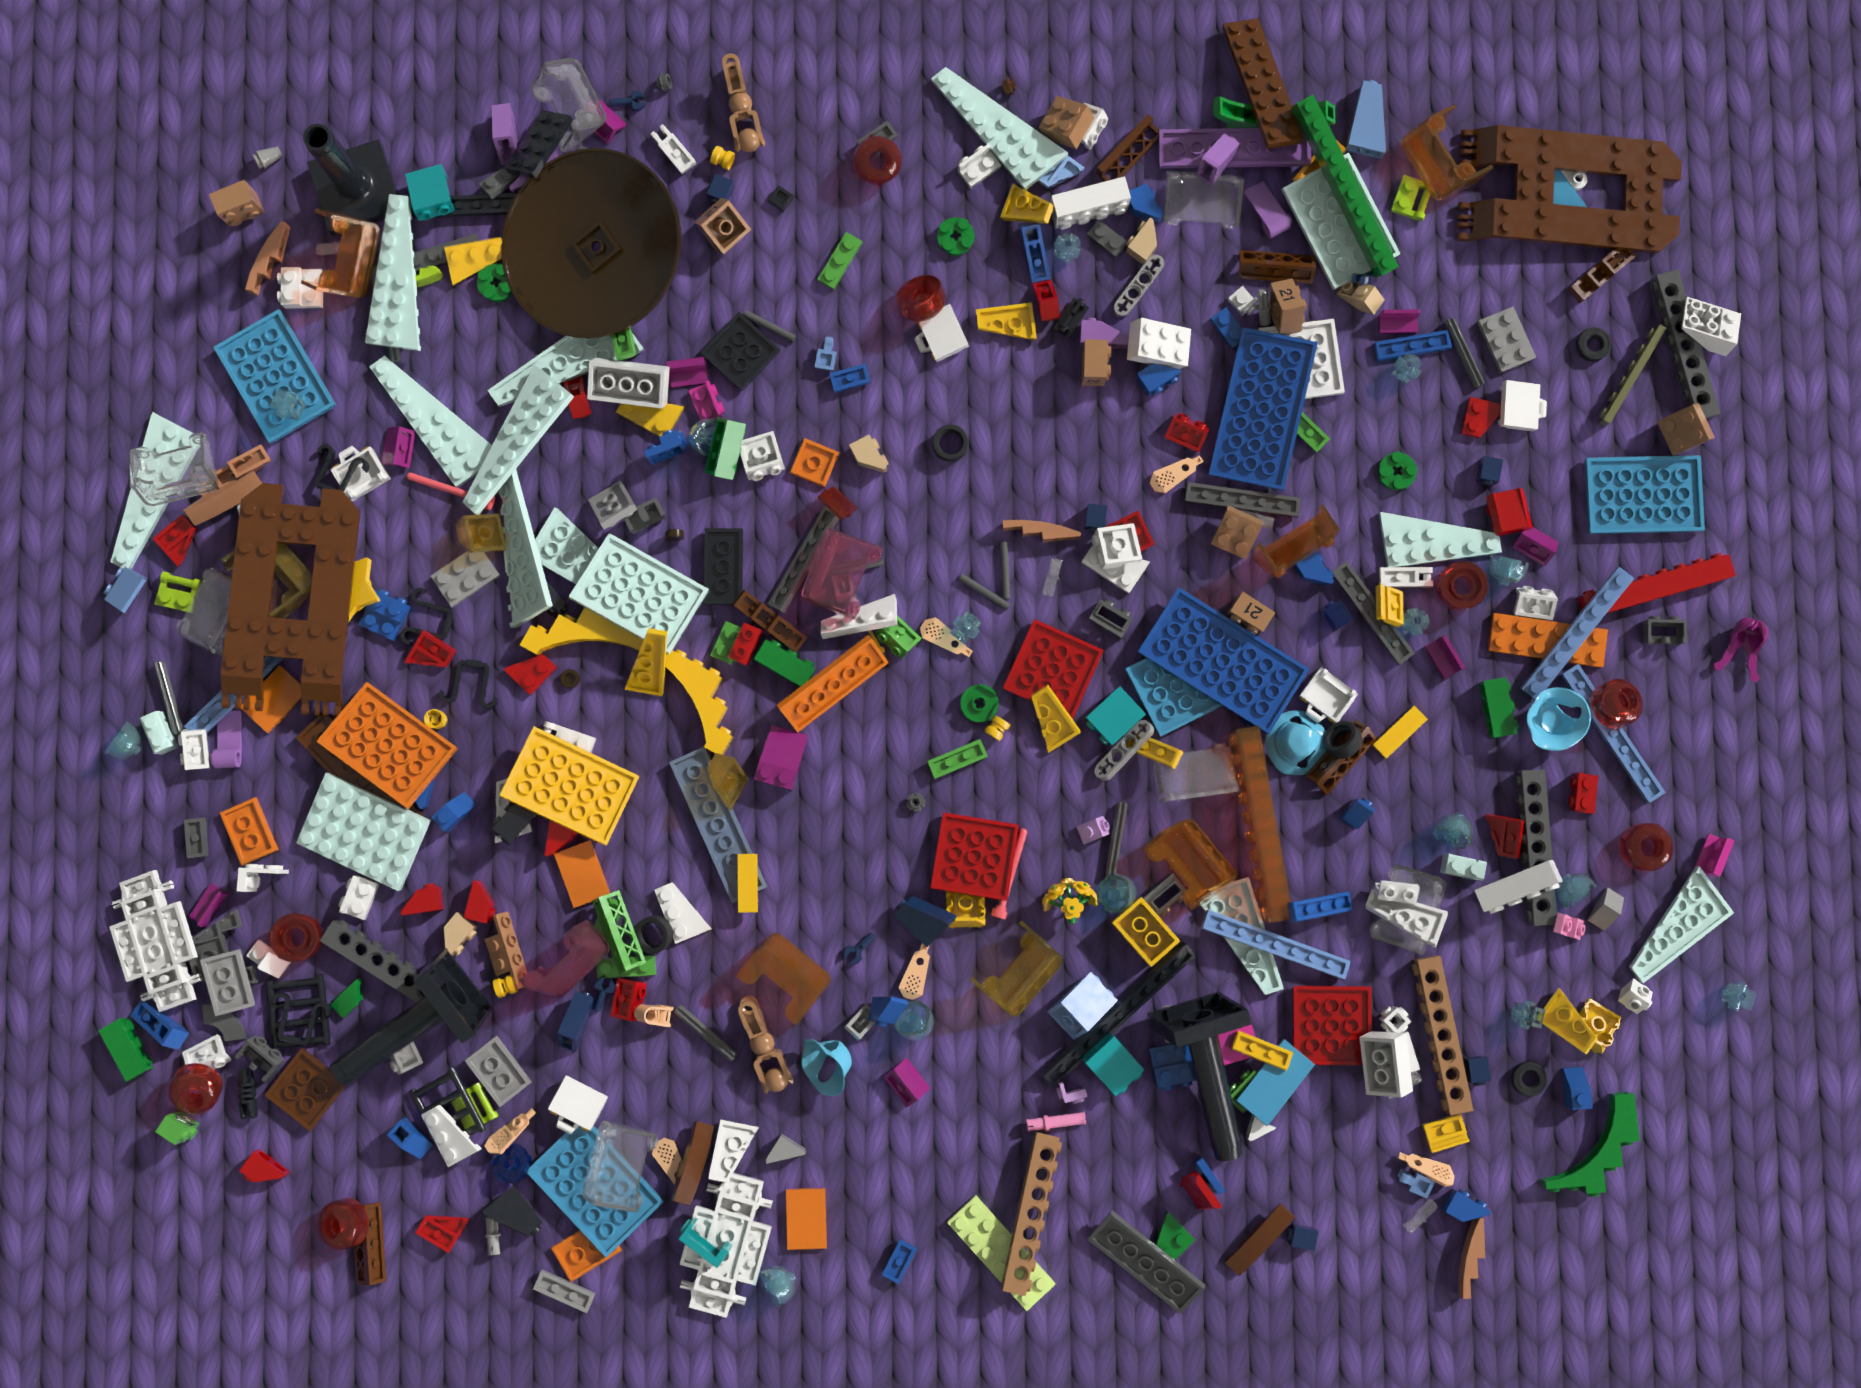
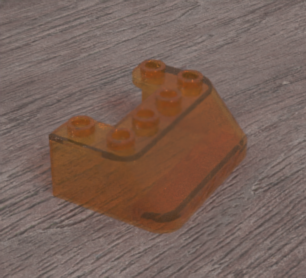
(1193, 860)
(790, 970)

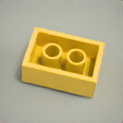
(1145, 931)

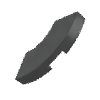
(227, 1023)

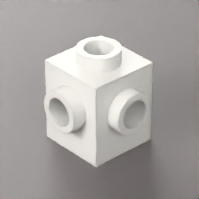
(1635, 996)
(1401, 1019)

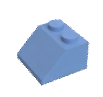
(124, 589)

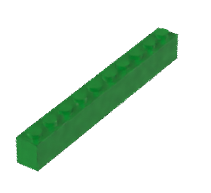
(1344, 186)

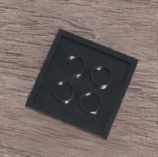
(740, 351)

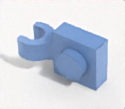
(826, 358)
(1418, 1183)

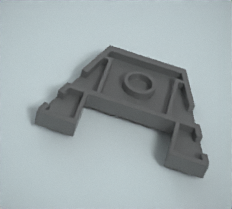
(213, 942)

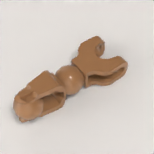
(741, 104)
(763, 1045)

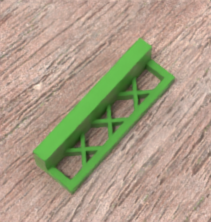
(612, 933)

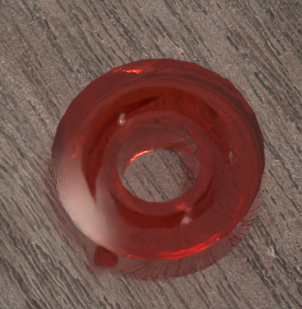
(862, 164)
(921, 298)
(1475, 578)
(1617, 703)
(1631, 847)
(281, 937)
(197, 1078)
(342, 1224)

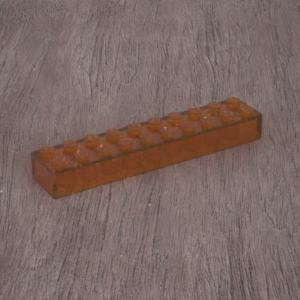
(1261, 824)

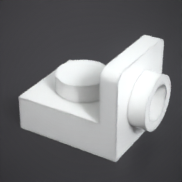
(1243, 301)

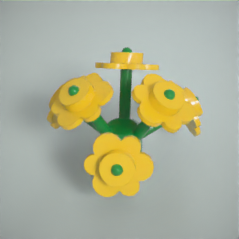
(1070, 906)

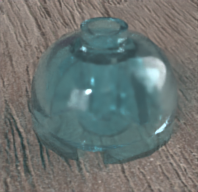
(701, 435)
(1507, 570)
(125, 743)
(1454, 829)
(1574, 889)
(1117, 893)
(915, 1021)
(779, 1283)

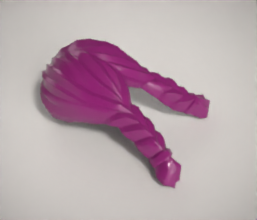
(1750, 635)

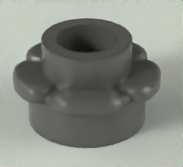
(664, 82)
(915, 807)

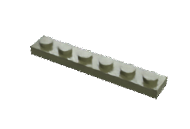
(1626, 382)

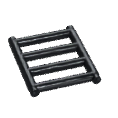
(273, 1007)
(460, 1092)

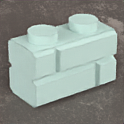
(159, 732)
(1463, 867)

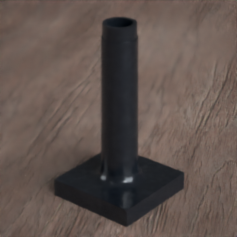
(350, 179)
(447, 998)
(1198, 1026)

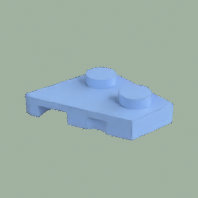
(1063, 171)

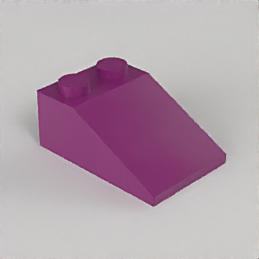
(781, 757)

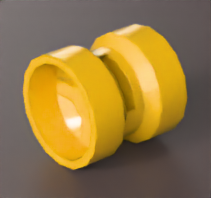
(722, 158)
(432, 718)
(997, 728)
(504, 986)

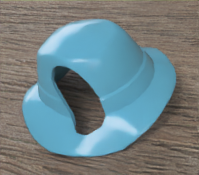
(1551, 726)
(1293, 742)
(813, 1059)

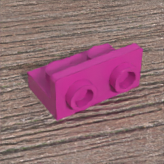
(705, 401)
(1714, 855)

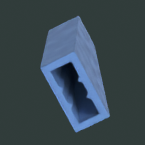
(1367, 124)

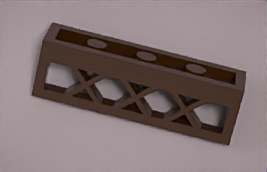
(1123, 147)
(1276, 268)
(1327, 765)
(373, 1249)

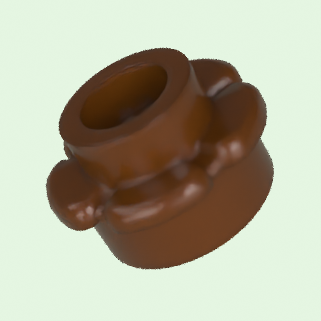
(1009, 86)

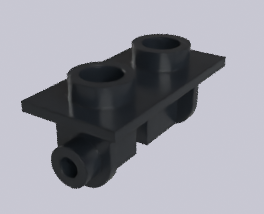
(1071, 317)
(558, 603)

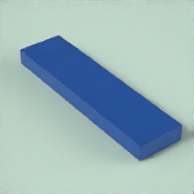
(1414, 345)
(1320, 906)

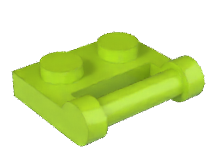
(1406, 196)
(175, 598)
(458, 1104)

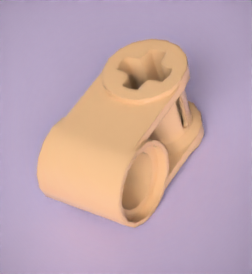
(657, 1014)

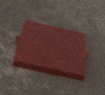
(837, 503)

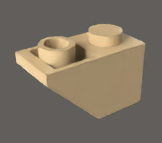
(1144, 243)
(1363, 297)
(867, 455)
(457, 932)

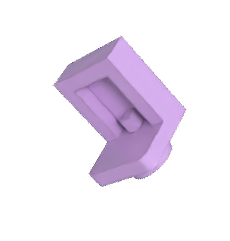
(1093, 829)
(1075, 1096)

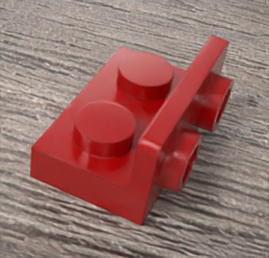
(1187, 432)
(745, 644)
(1583, 793)
(626, 998)

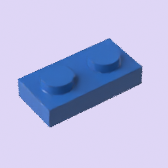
(1227, 327)
(850, 378)
(1203, 1169)
(899, 1261)

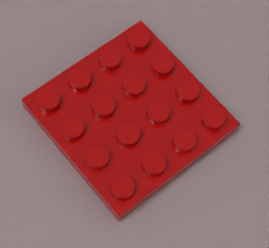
(1056, 661)
(974, 856)
(1330, 1022)

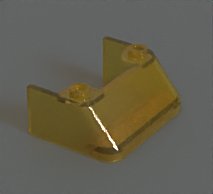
(291, 573)
(1024, 976)

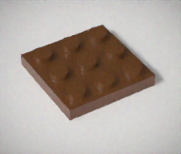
(305, 1089)

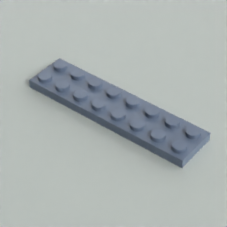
(715, 822)

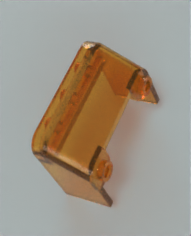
(1434, 161)
(354, 257)
(1297, 544)

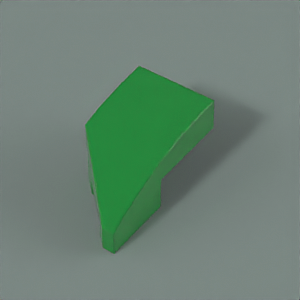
(348, 999)

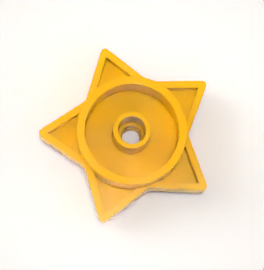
(362, 589)

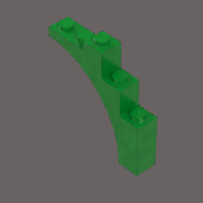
(1241, 115)
(1589, 1174)

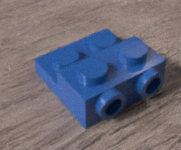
(671, 445)
(385, 616)
(1172, 1066)

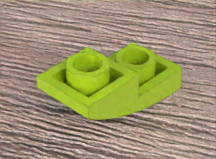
(428, 276)

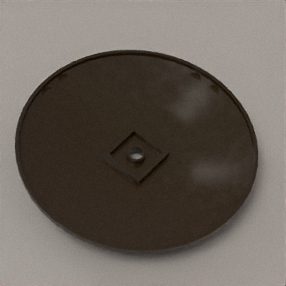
(552, 234)

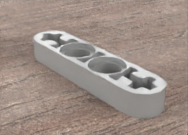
(1138, 286)
(1121, 747)

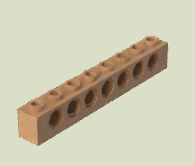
(1462, 1102)
(1009, 1282)

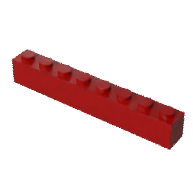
(1670, 582)

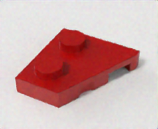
(1479, 417)
(1144, 538)
(176, 539)
(430, 651)
(531, 672)
(1507, 834)
(442, 1230)

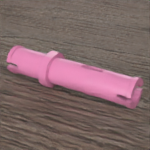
(1055, 1121)

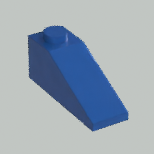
(1034, 251)
(159, 1025)

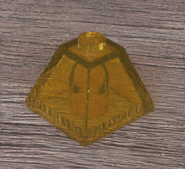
(481, 533)
(726, 778)

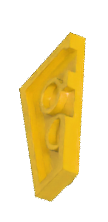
(1026, 207)
(472, 257)
(1008, 320)
(650, 418)
(1054, 719)
(1566, 1022)

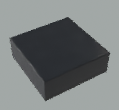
(781, 198)

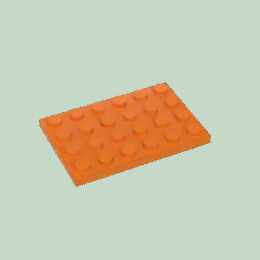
(387, 745)

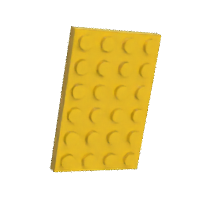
(569, 786)

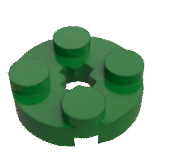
(948, 244)
(489, 291)
(1386, 471)
(983, 713)

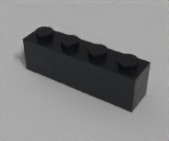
(511, 823)

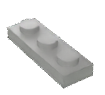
(564, 1291)

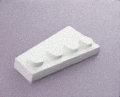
(870, 617)
(1416, 919)

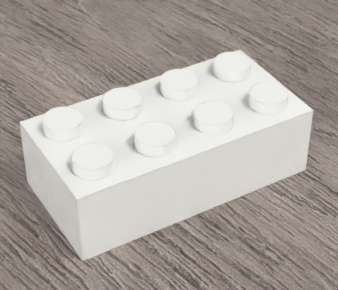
(1090, 203)
(628, 382)
(1520, 885)

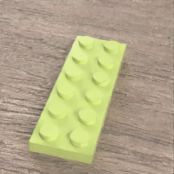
(991, 1244)

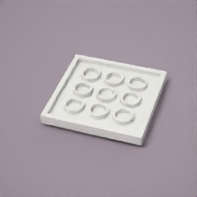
(1326, 370)

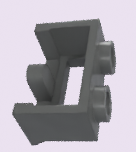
(645, 516)
(1656, 621)
(1108, 625)
(1161, 888)
(262, 1056)

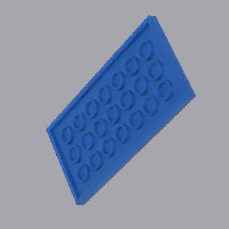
(1263, 408)
(1223, 660)

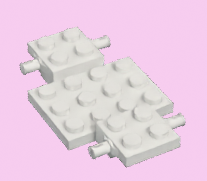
(155, 941)
(730, 1221)

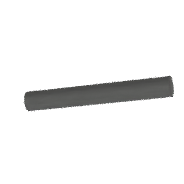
(770, 326)
(1005, 570)
(985, 592)

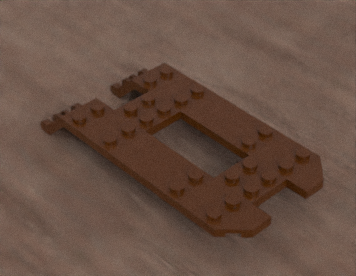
(1532, 211)
(254, 634)

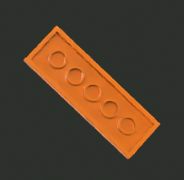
(1536, 638)
(832, 683)

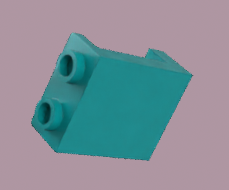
(429, 192)
(1114, 717)
(1113, 1064)
(702, 1246)

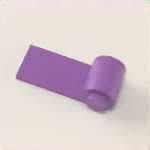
(1272, 215)
(228, 742)

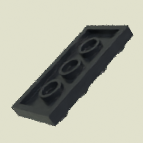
(539, 144)
(723, 565)

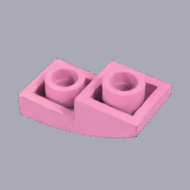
(1569, 926)

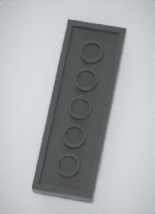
(1146, 1262)

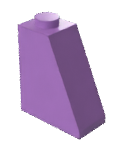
(504, 131)
(1217, 159)

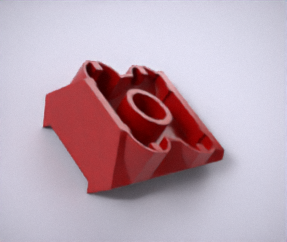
(1508, 512)
(1199, 1192)

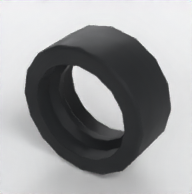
(954, 429)
(1337, 730)
(667, 934)

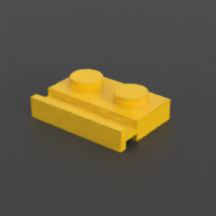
(1389, 605)
(1445, 1133)

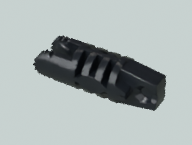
(247, 1094)

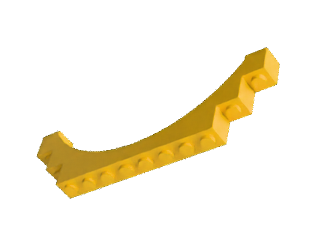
(697, 680)

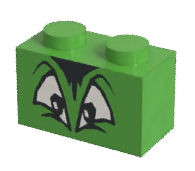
(177, 1128)

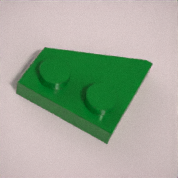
(1173, 1237)

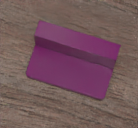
(610, 126)
(1398, 321)
(687, 372)
(398, 447)
(1536, 545)
(1444, 657)
(208, 905)
(906, 1082)

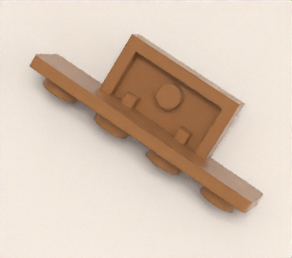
(505, 950)

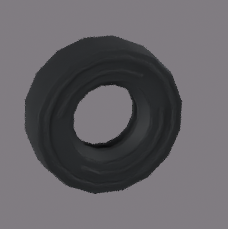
(1605, 344)
(1541, 1079)

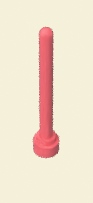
(444, 487)
(1000, 909)

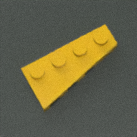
(649, 667)

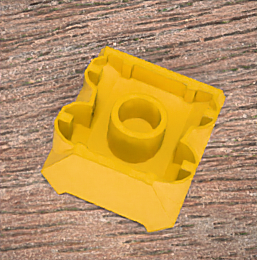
(967, 908)
(1601, 1022)

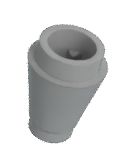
(267, 156)

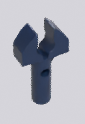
(630, 101)
(1363, 279)
(859, 948)
(602, 992)

